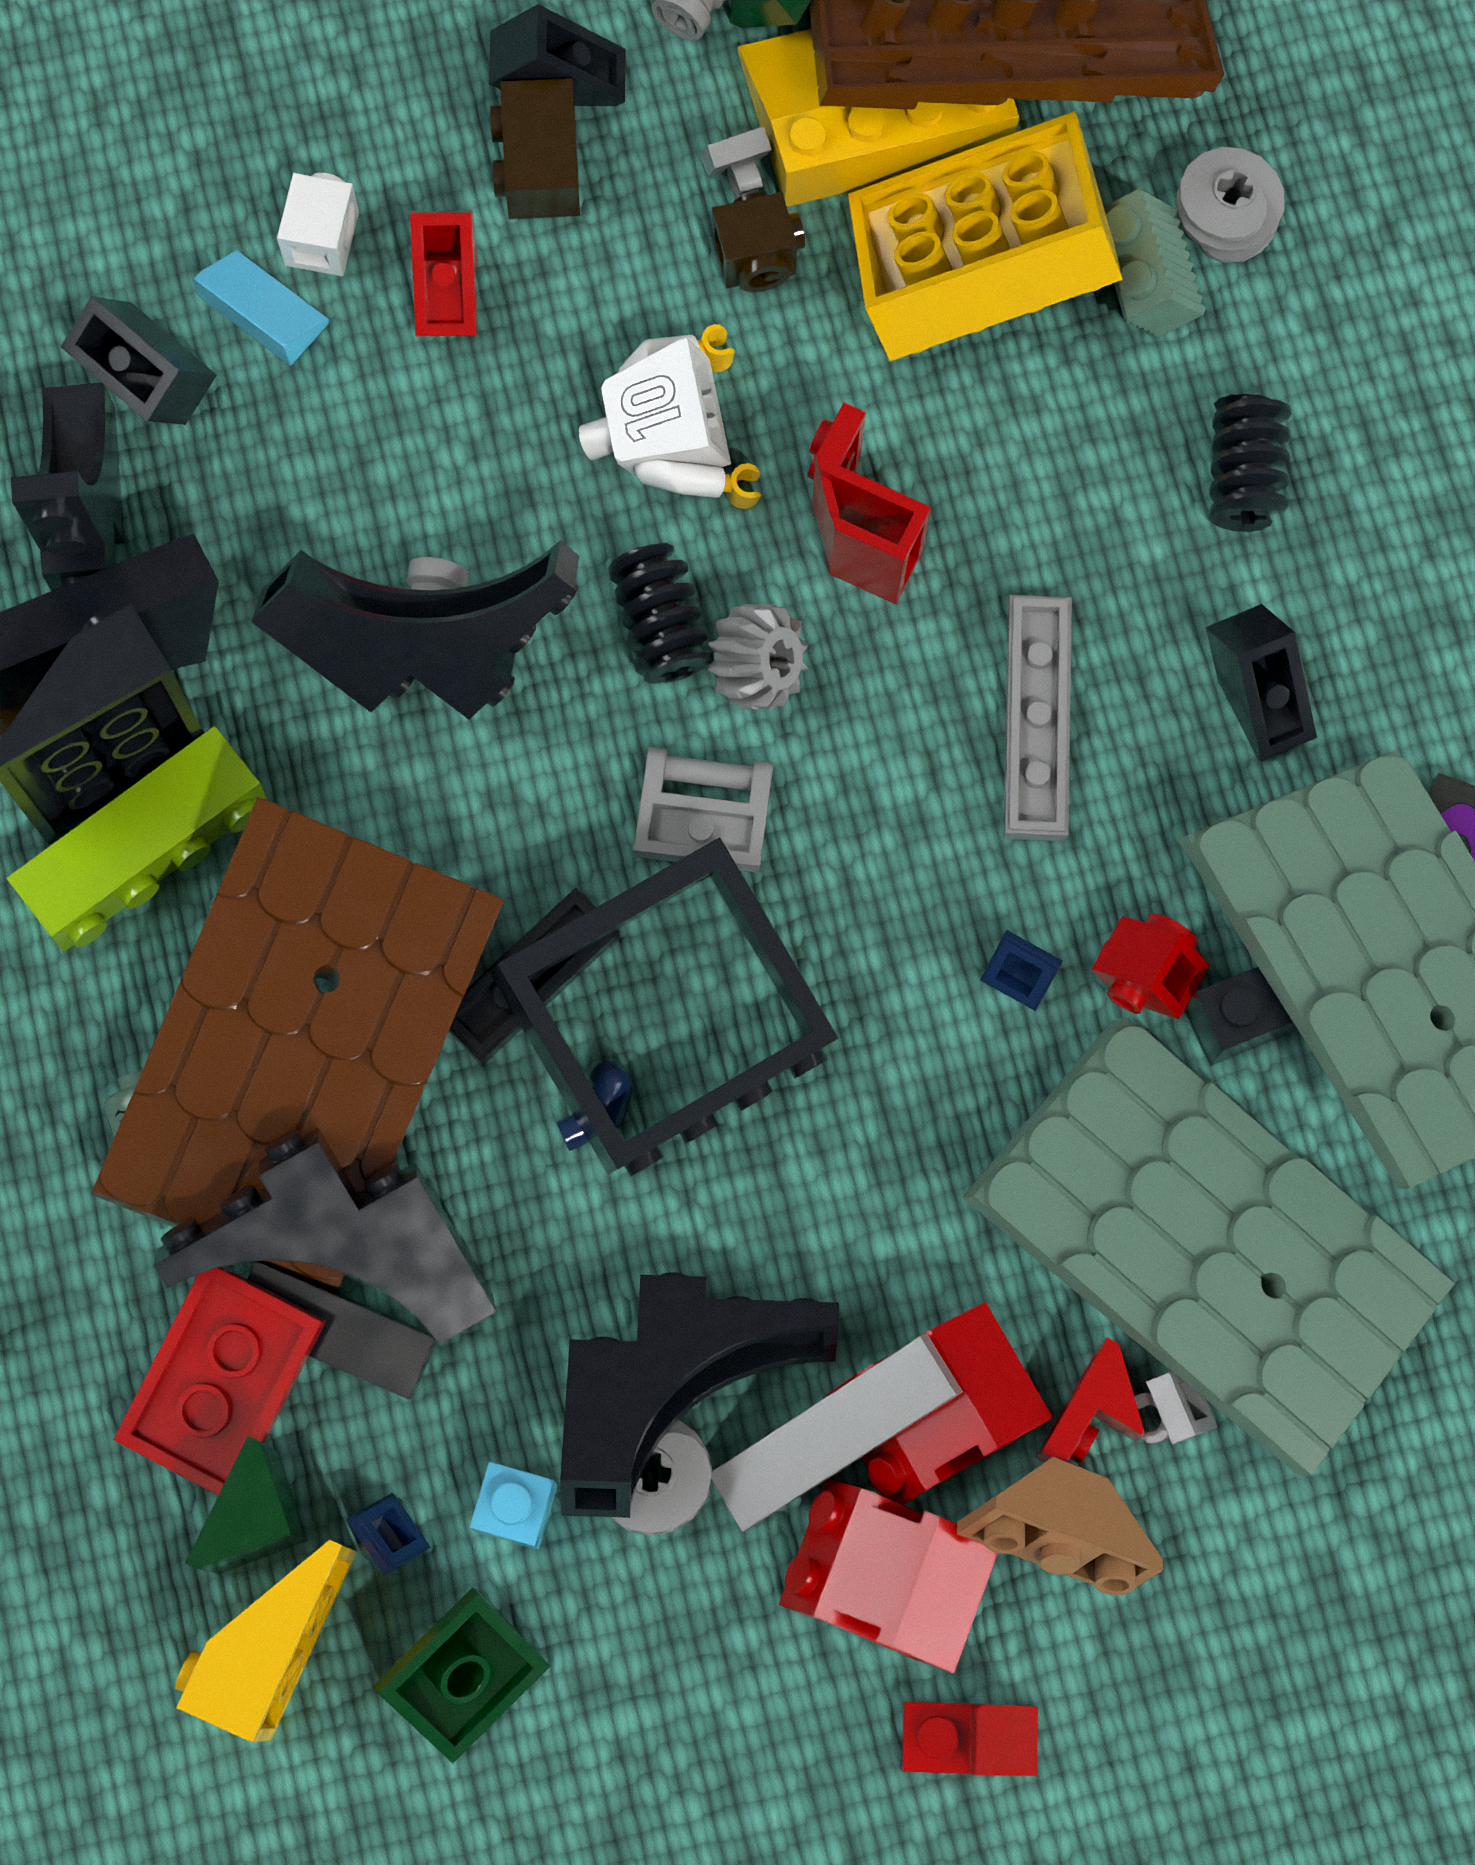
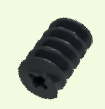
(1248, 461)
(655, 614)

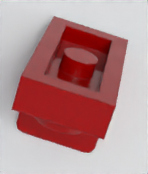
(444, 273)
(1100, 1393)
(969, 1739)

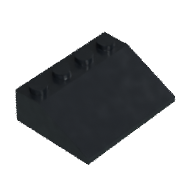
(94, 724)

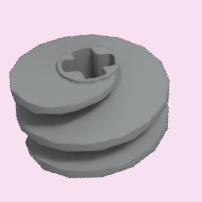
(1225, 229)
(683, 1497)

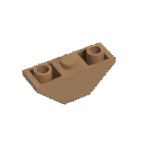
(1069, 1527)

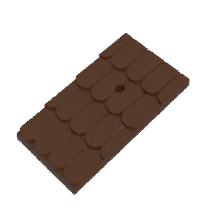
(1012, 49)
(266, 1052)

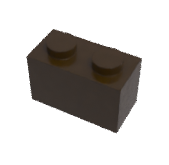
(538, 148)

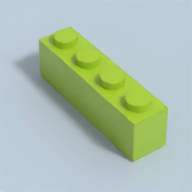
(138, 841)

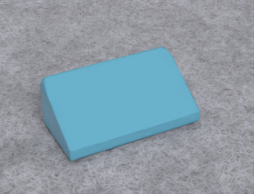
(260, 306)

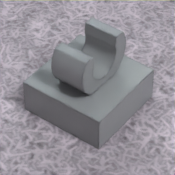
(738, 159)
(1181, 1409)

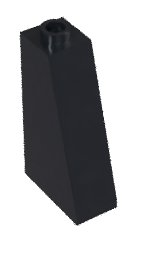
(167, 587)

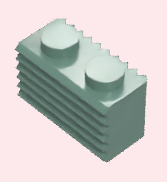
(1154, 267)

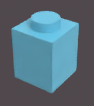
(513, 1505)

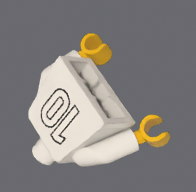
(668, 419)

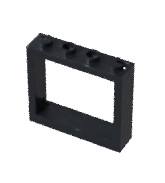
(696, 1118)

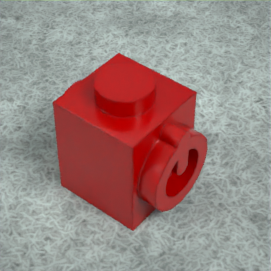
(1151, 965)

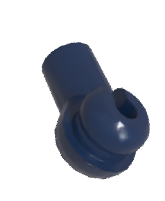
(614, 1091)

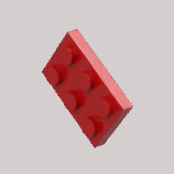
(219, 1377)

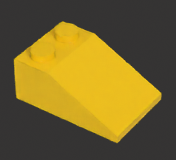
(258, 1657)

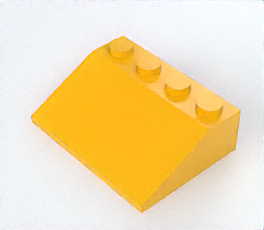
(848, 148)
(982, 237)

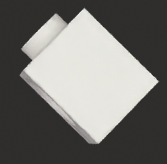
(318, 223)

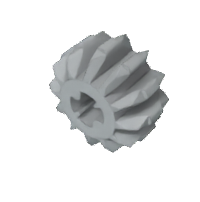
(758, 656)

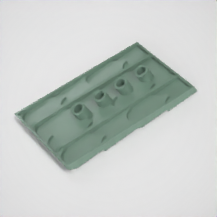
(1369, 942)
(1211, 1244)

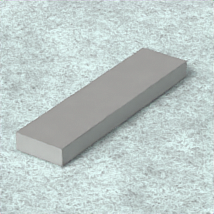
(1037, 718)
(835, 1432)

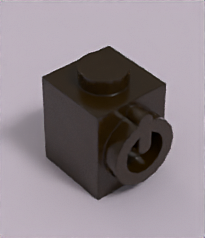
(756, 241)

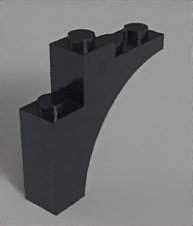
(76, 496)
(383, 637)
(312, 1215)
(686, 1348)

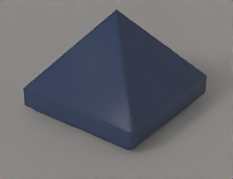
(1021, 970)
(387, 1534)

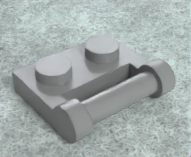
(679, 824)

